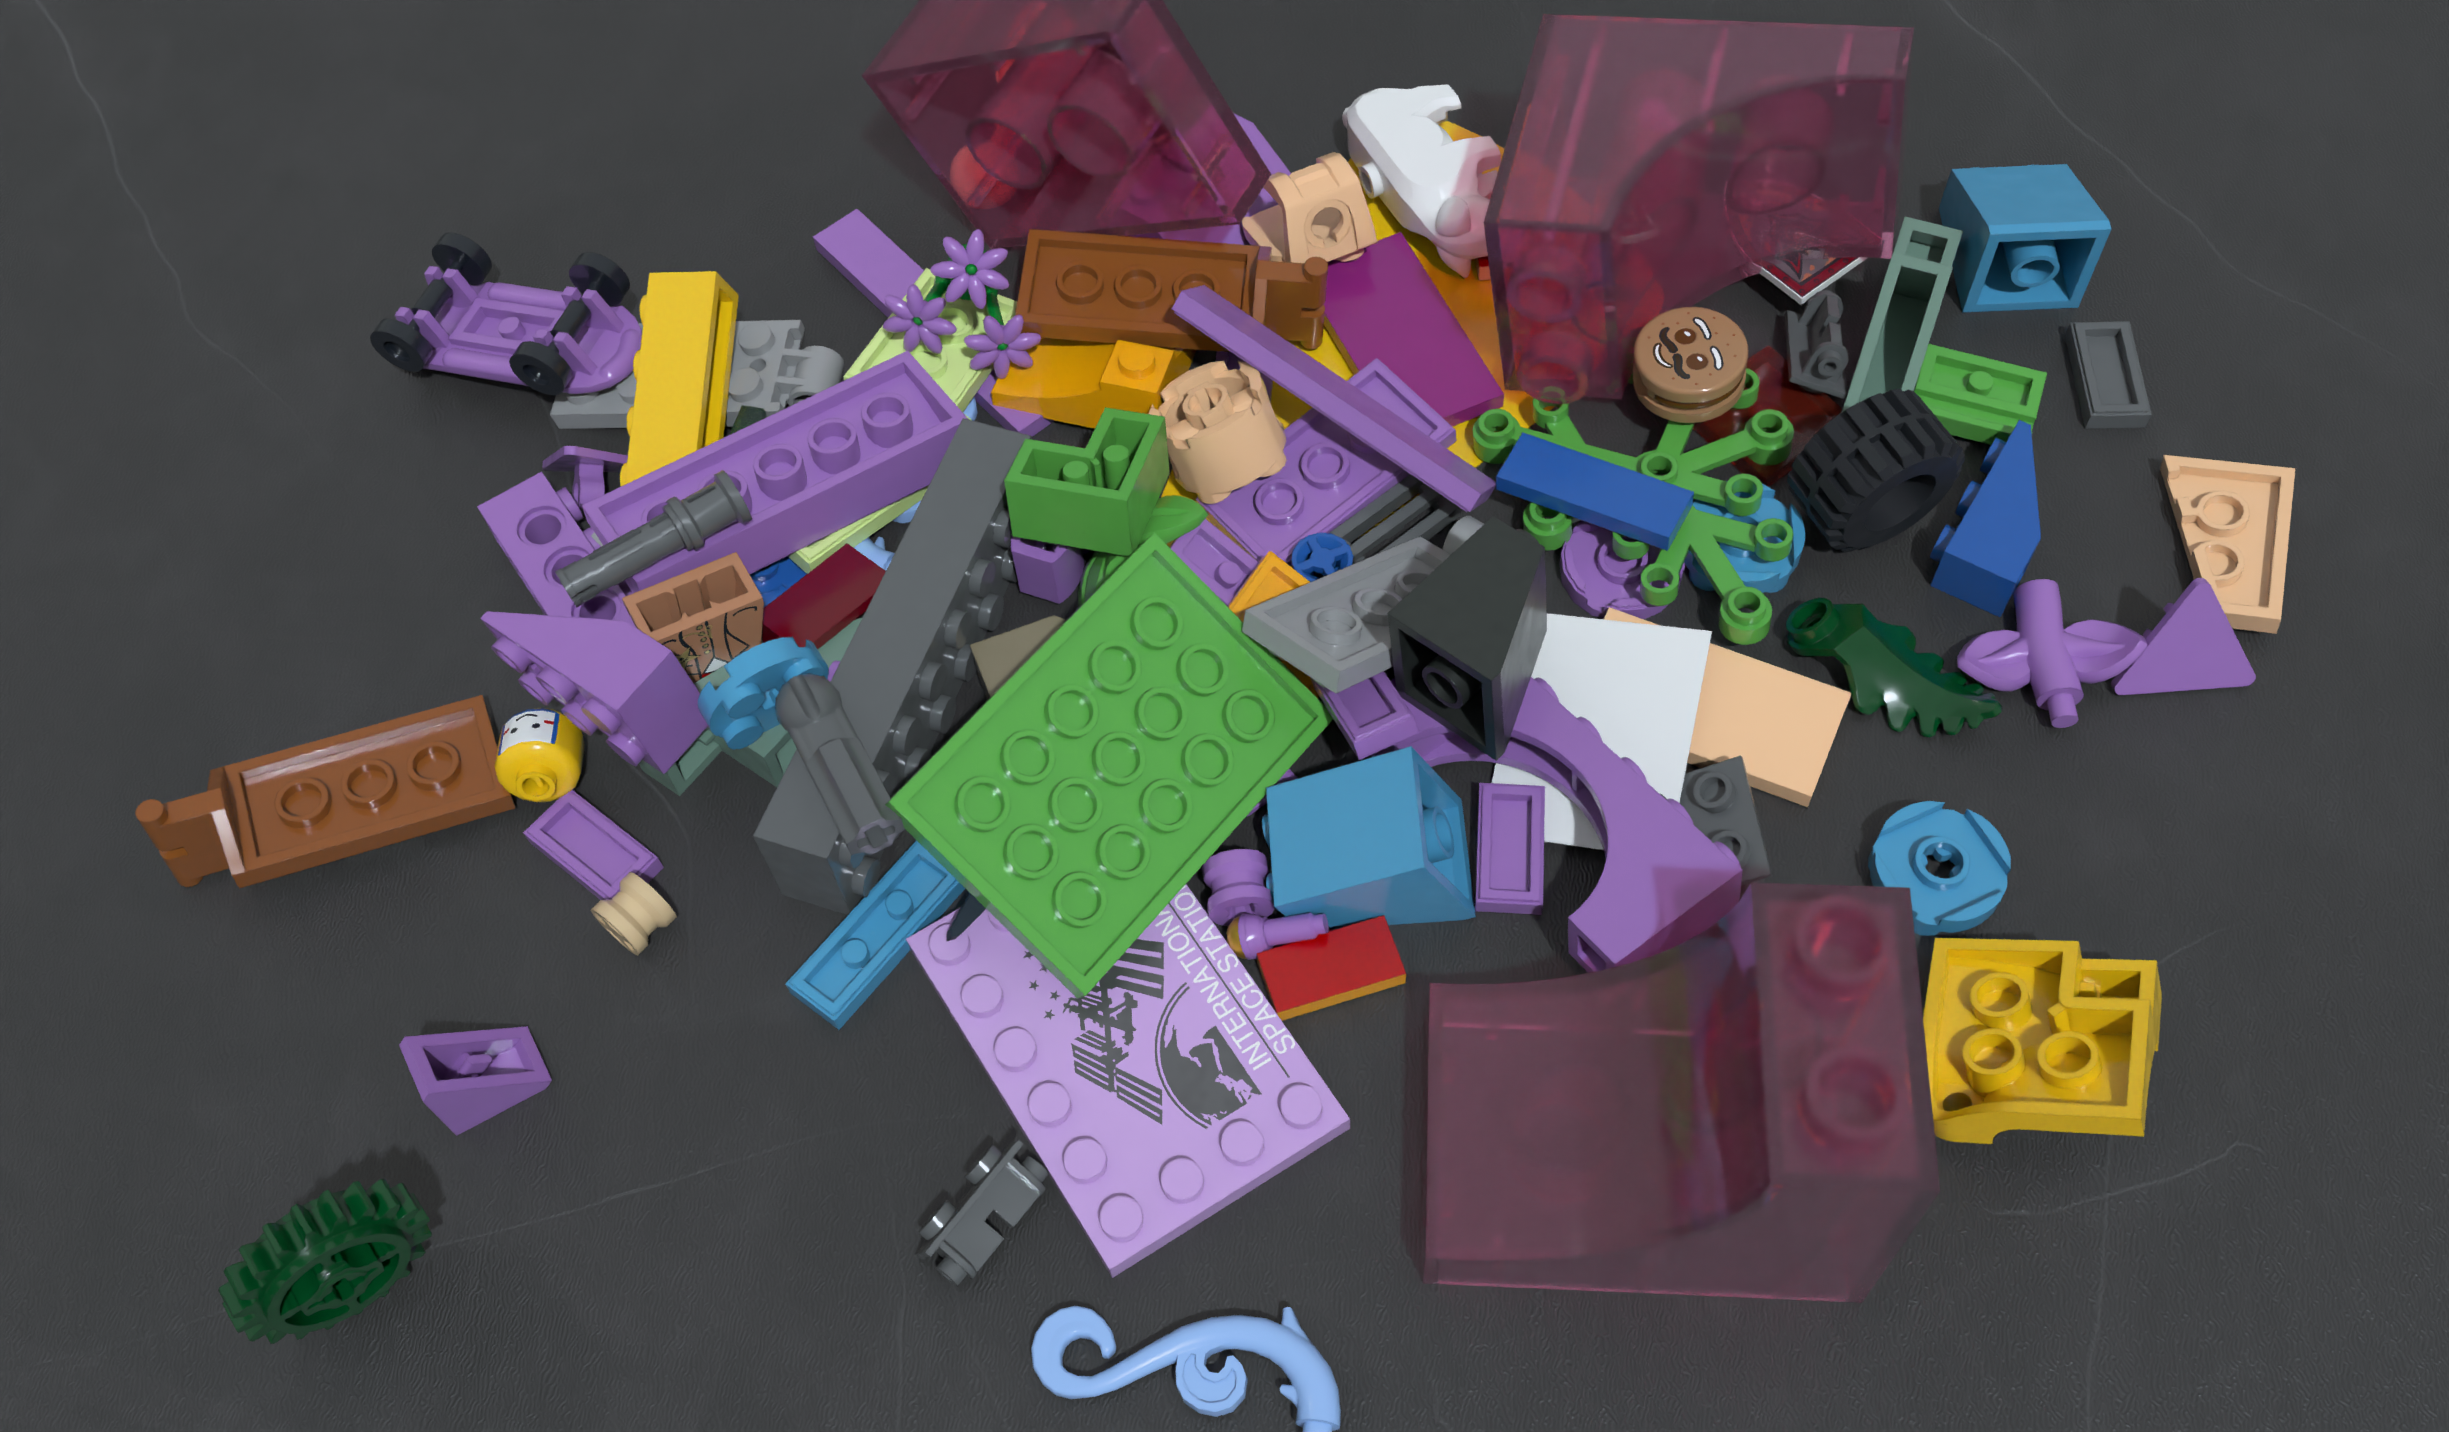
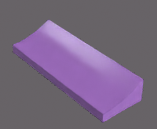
(799, 469)

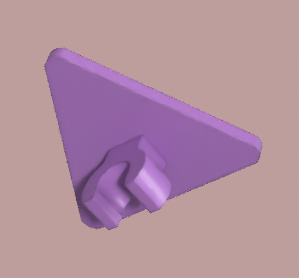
(587, 468)
(2188, 649)

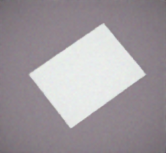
(1636, 690)

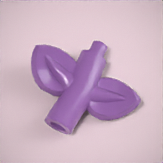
(2048, 655)

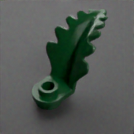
(1887, 670)

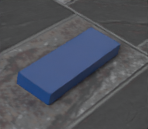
(1595, 491)

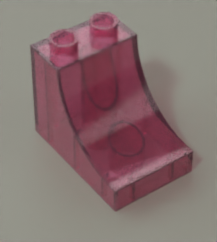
(1067, 117)
(1675, 165)
(1692, 1115)

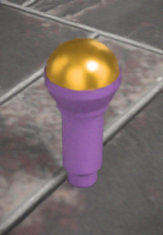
(1254, 934)

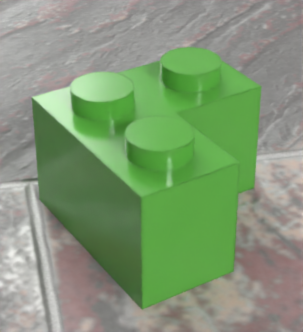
(1095, 493)

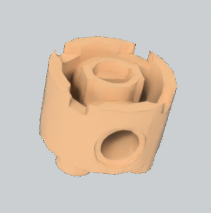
(1221, 429)

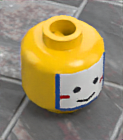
(539, 755)

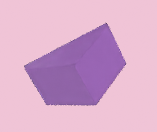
(474, 1073)

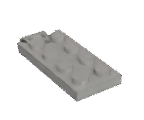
(764, 374)
(1340, 622)

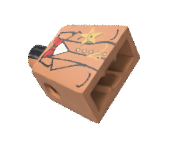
(702, 614)

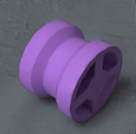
(1237, 885)

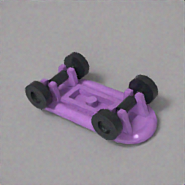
(514, 330)

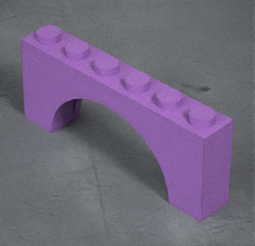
(1659, 869)

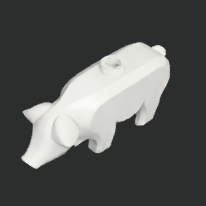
(1420, 171)

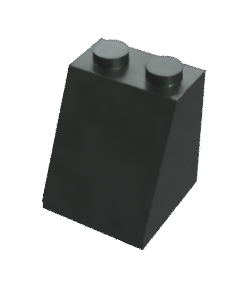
(1474, 635)

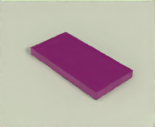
(1395, 313)

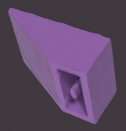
(606, 681)

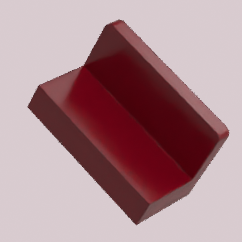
(823, 599)

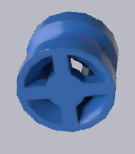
(1321, 554)

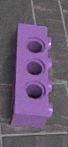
(541, 536)

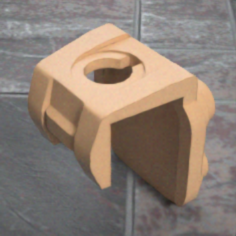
(1317, 214)

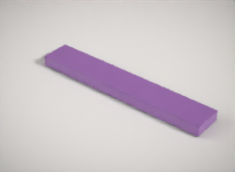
(883, 269)
(1334, 397)

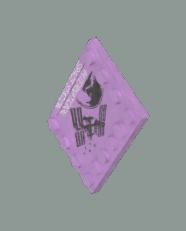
(1150, 1089)

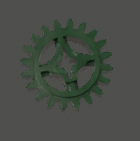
(325, 1261)

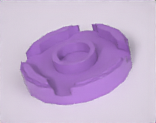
(1602, 579)

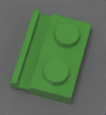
(1978, 394)

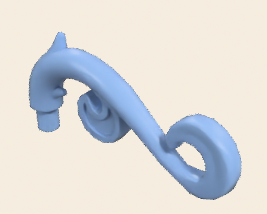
(1208, 1393)

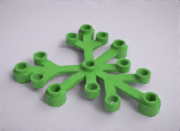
(1700, 529)

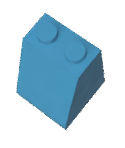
(2024, 237)
(1369, 844)

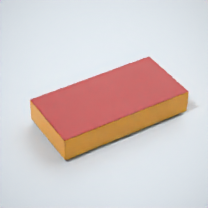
(1331, 968)

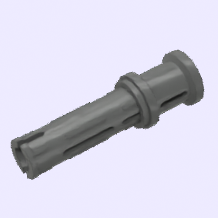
(679, 526)

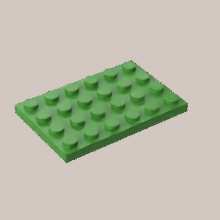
(1111, 765)

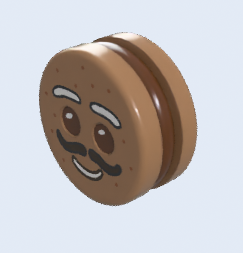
(1690, 364)

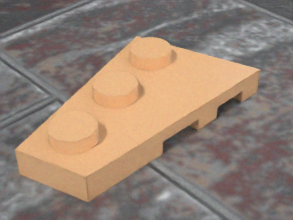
(2235, 532)

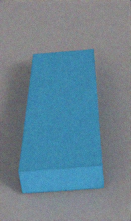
(874, 936)

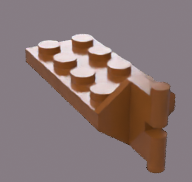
(1127, 286)
(333, 797)

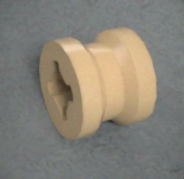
(633, 913)

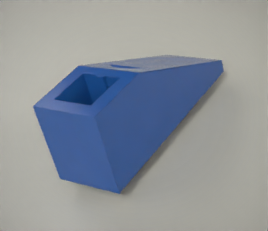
(1998, 528)

